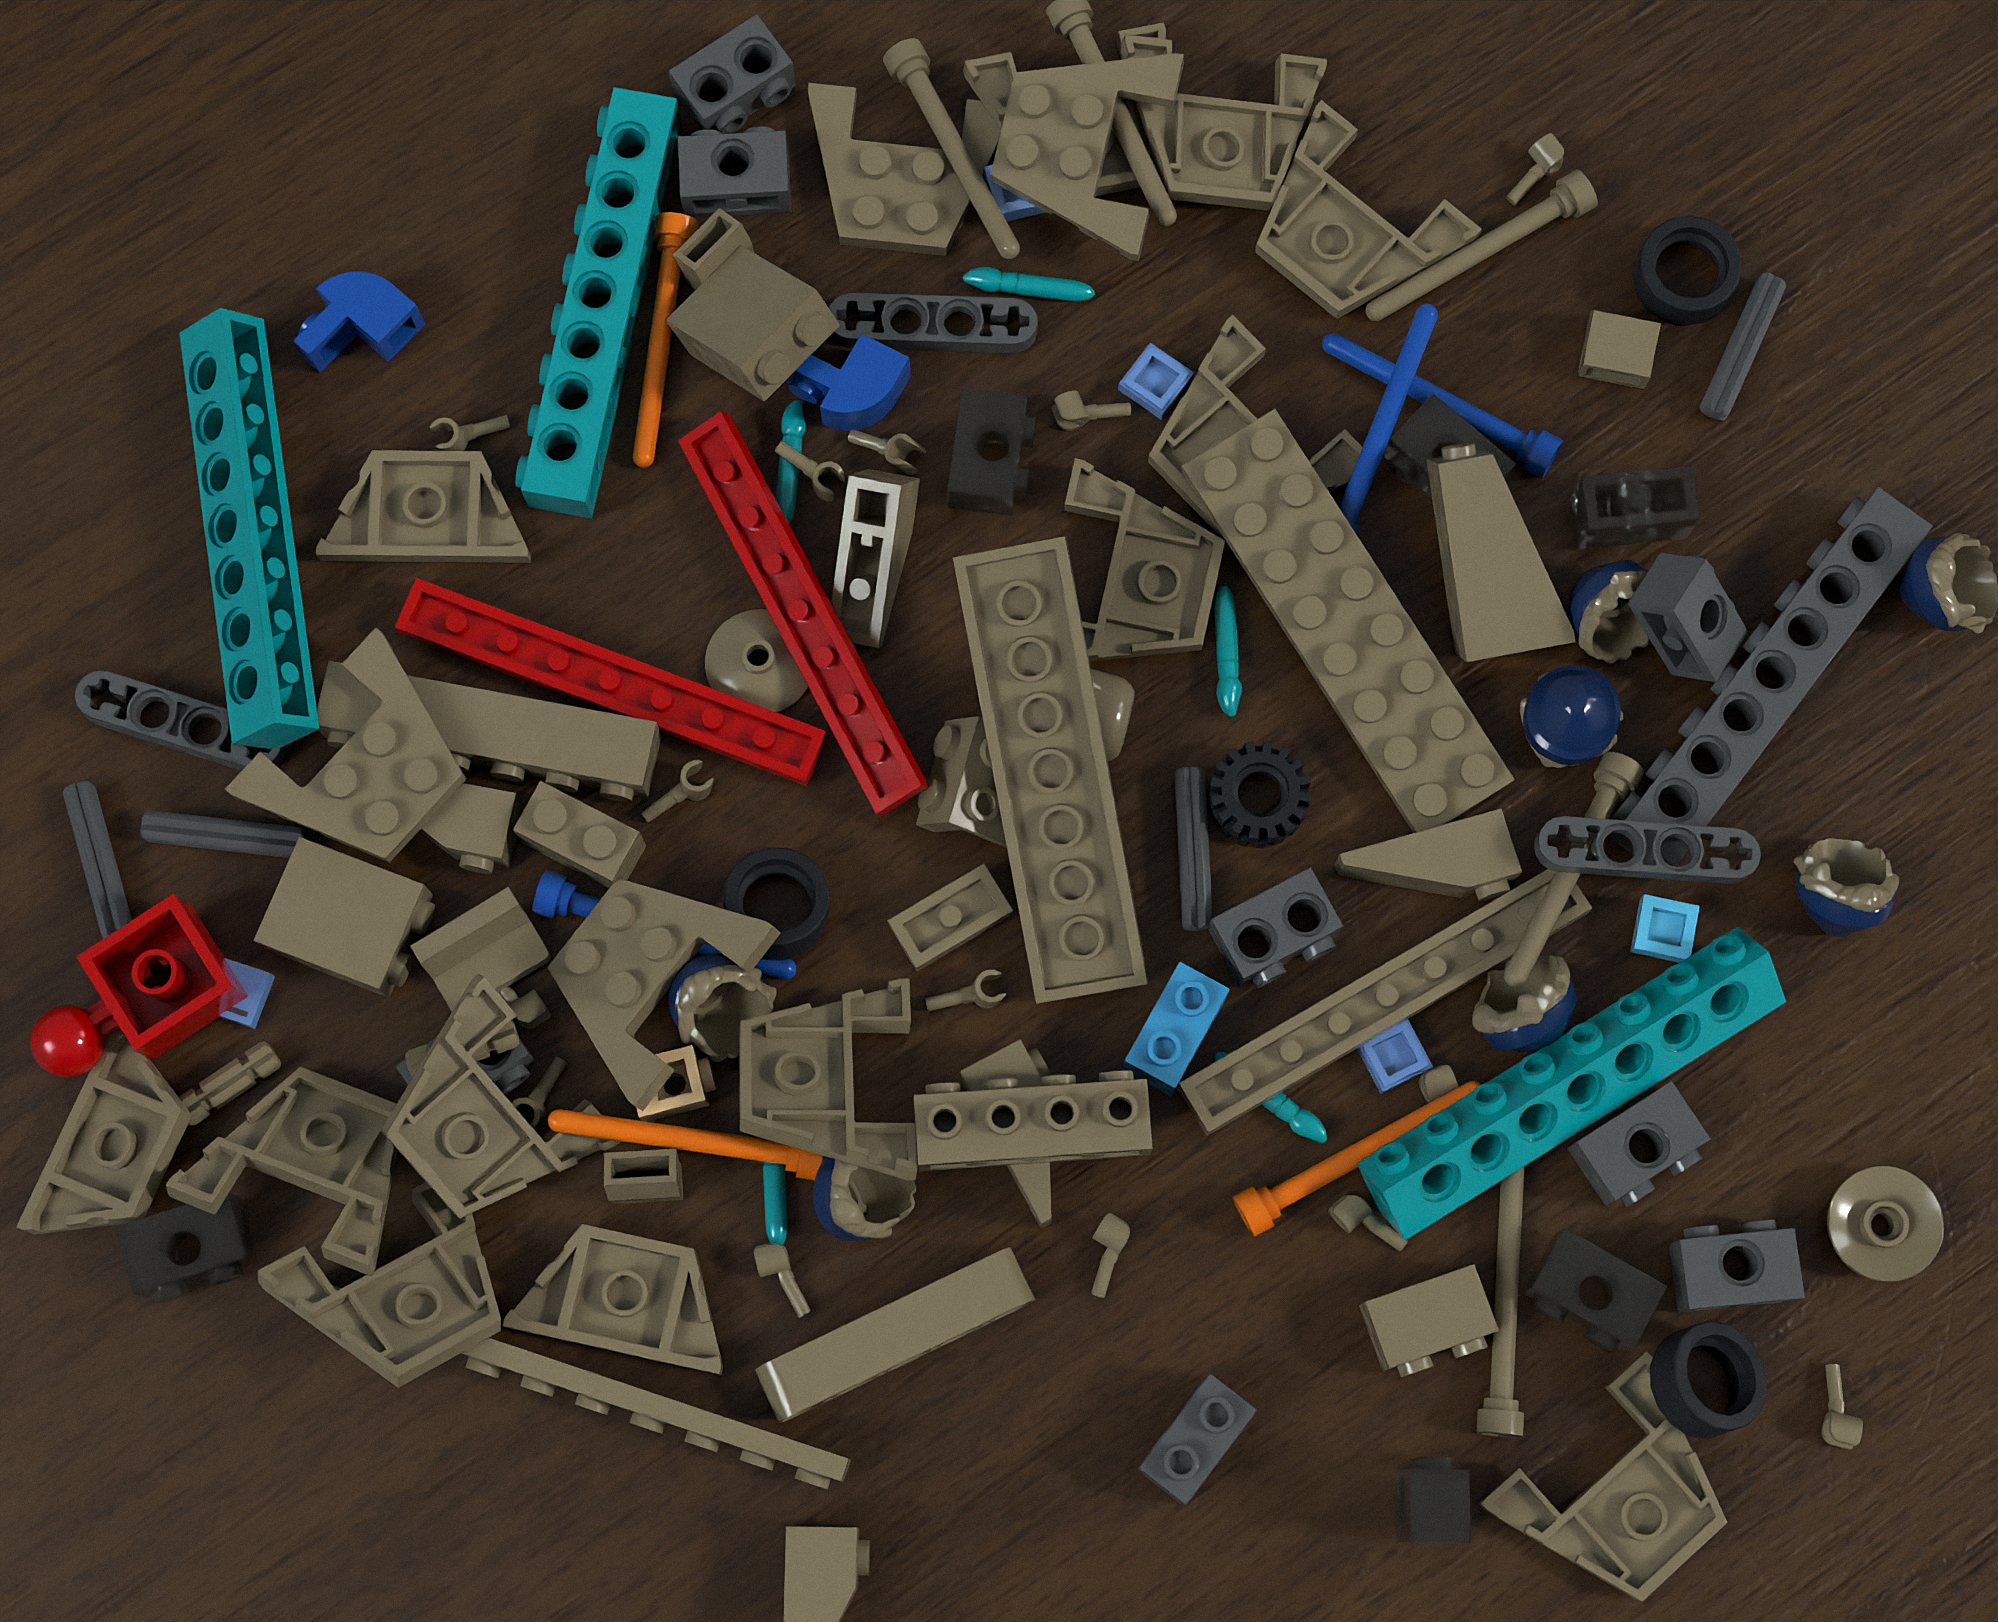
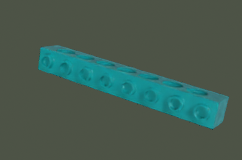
(573, 484)
(248, 531)
(1572, 1082)

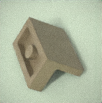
(487, 941)

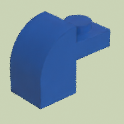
(358, 306)
(859, 391)

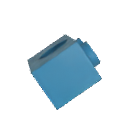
(1175, 1029)

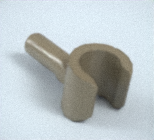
(1548, 156)
(1072, 413)
(467, 432)
(893, 449)
(812, 469)
(680, 792)
(967, 994)
(529, 1008)
(1437, 1082)
(541, 1092)
(1352, 1210)
(1114, 1235)
(773, 1260)
(1837, 1427)

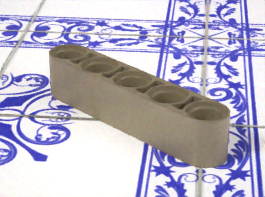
(894, 1335)

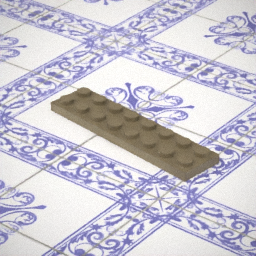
(1346, 624)
(1050, 770)

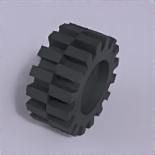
(1259, 761)

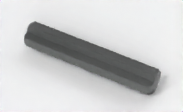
(1743, 346)
(220, 833)
(1193, 848)
(97, 857)

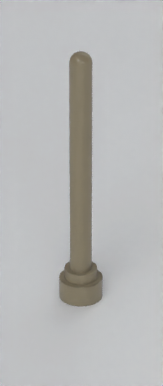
(1074, 22)
(909, 65)
(1570, 197)
(1615, 779)
(1500, 1411)

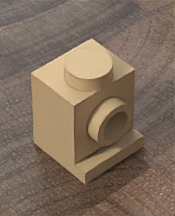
(698, 1078)

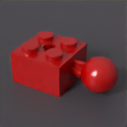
(128, 977)

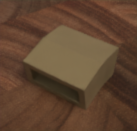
(710, 247)
(1619, 349)
(643, 1188)

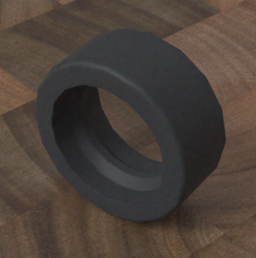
(1693, 232)
(797, 868)
(1742, 1368)

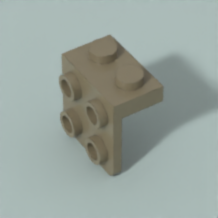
(962, 784)

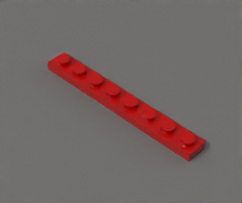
(803, 614)
(611, 681)

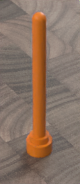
(671, 233)
(684, 1138)
(1263, 1206)

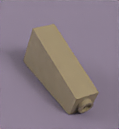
(1490, 566)

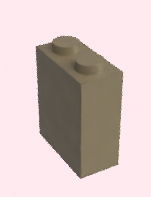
(753, 322)
(346, 918)

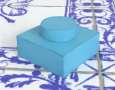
(1664, 928)

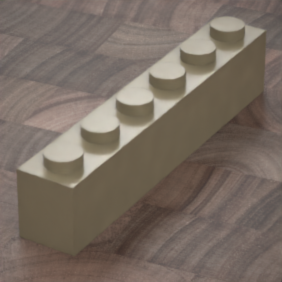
(512, 734)

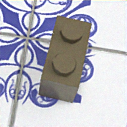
(579, 836)
(1429, 1319)

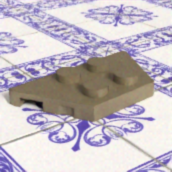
(424, 511)
(110, 1146)
(624, 1299)

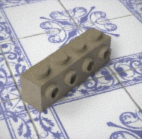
(1032, 1123)

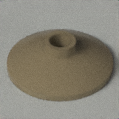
(772, 685)
(1912, 1218)

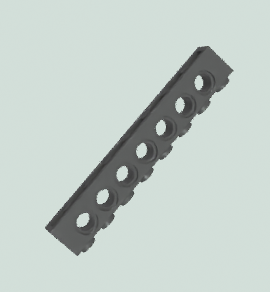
(1892, 536)

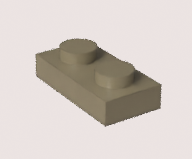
(950, 917)

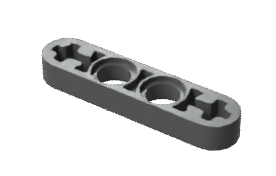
(933, 312)
(178, 728)
(1647, 856)

